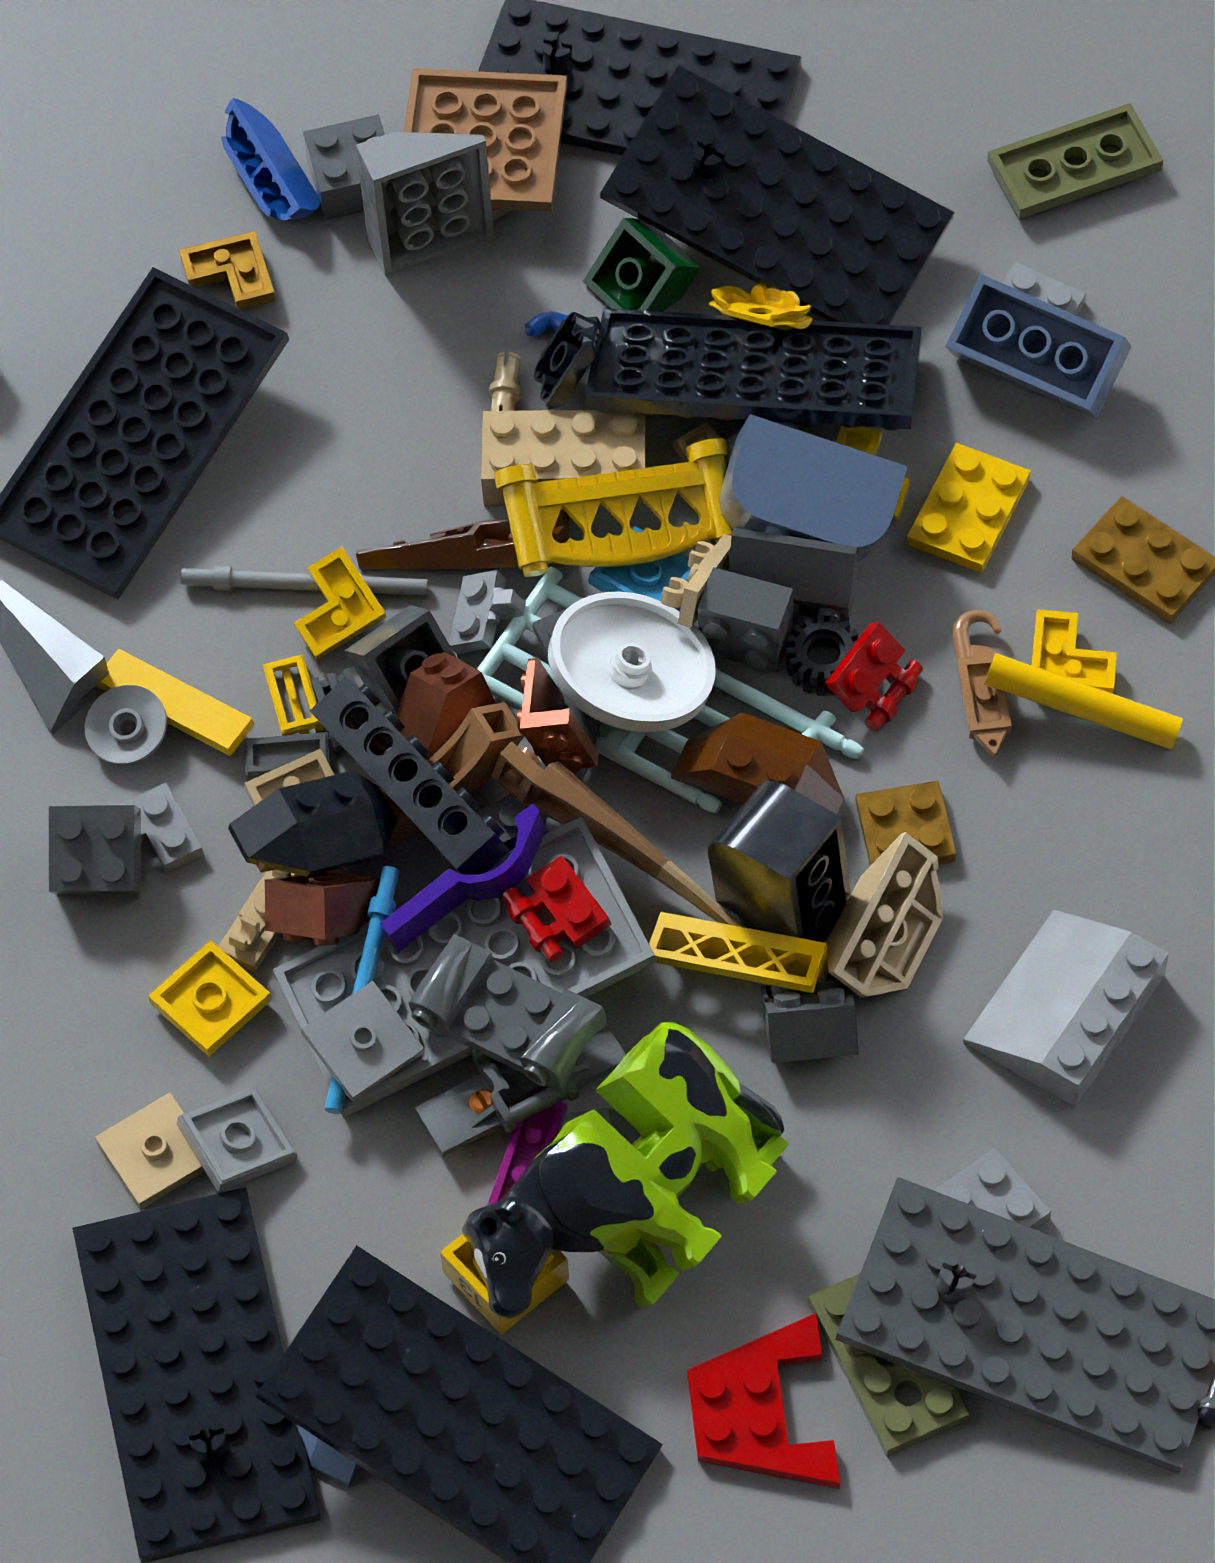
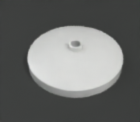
(631, 662)

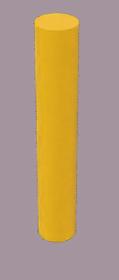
(1083, 701)

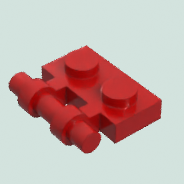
(866, 667)
(566, 900)

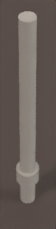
(223, 579)

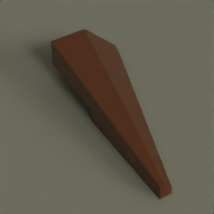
(463, 547)

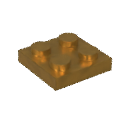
(908, 809)

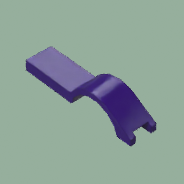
(454, 888)

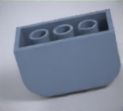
(808, 487)

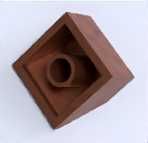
(440, 699)
(318, 905)

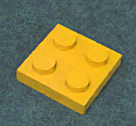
(209, 998)

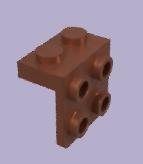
(550, 727)

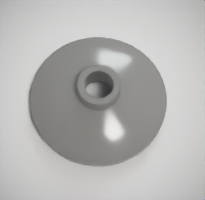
(117, 710)

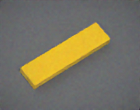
(184, 705)

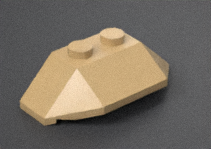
(887, 921)

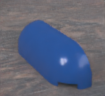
(267, 164)

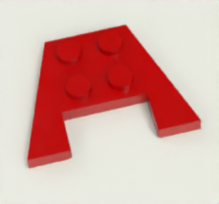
(742, 1412)

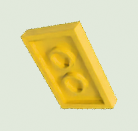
(968, 507)

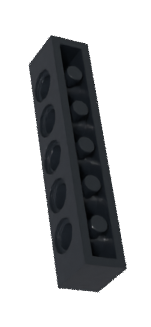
(344, 712)

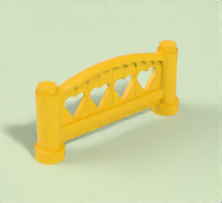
(536, 506)

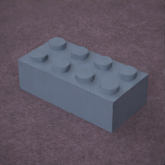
(1038, 346)

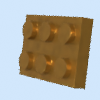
(1145, 559)

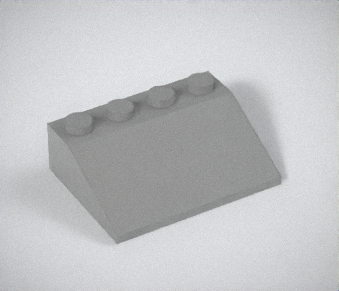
(424, 195)
(1068, 1003)

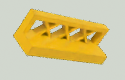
(739, 952)

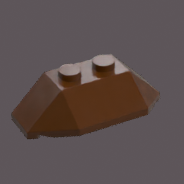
(747, 751)

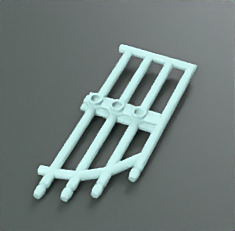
(620, 743)

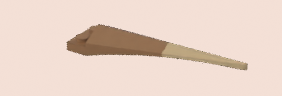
(565, 798)

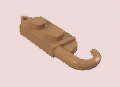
(983, 705)

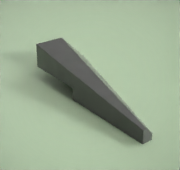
(48, 658)

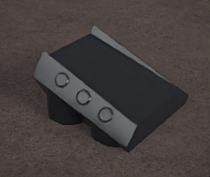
(567, 357)

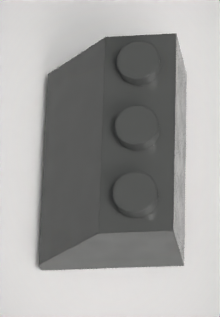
(818, 571)

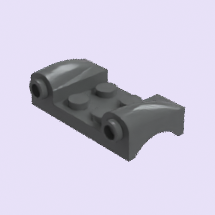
(505, 1013)

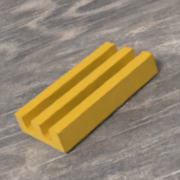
(300, 725)

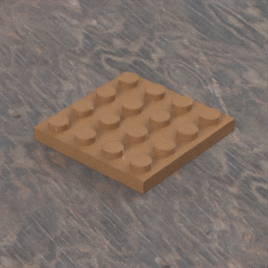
(515, 115)

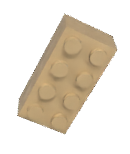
(560, 444)

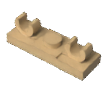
(689, 593)
(246, 938)

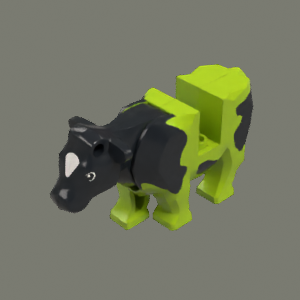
(619, 1197)

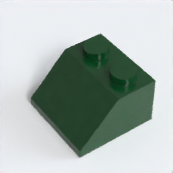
(641, 269)

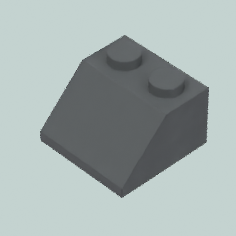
(396, 650)

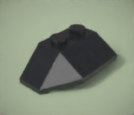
(317, 825)

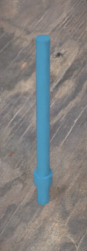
(380, 908)

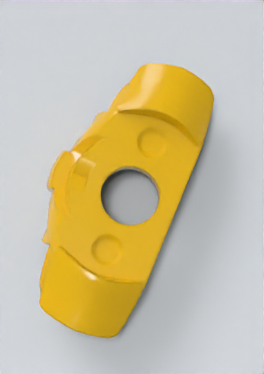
(779, 307)

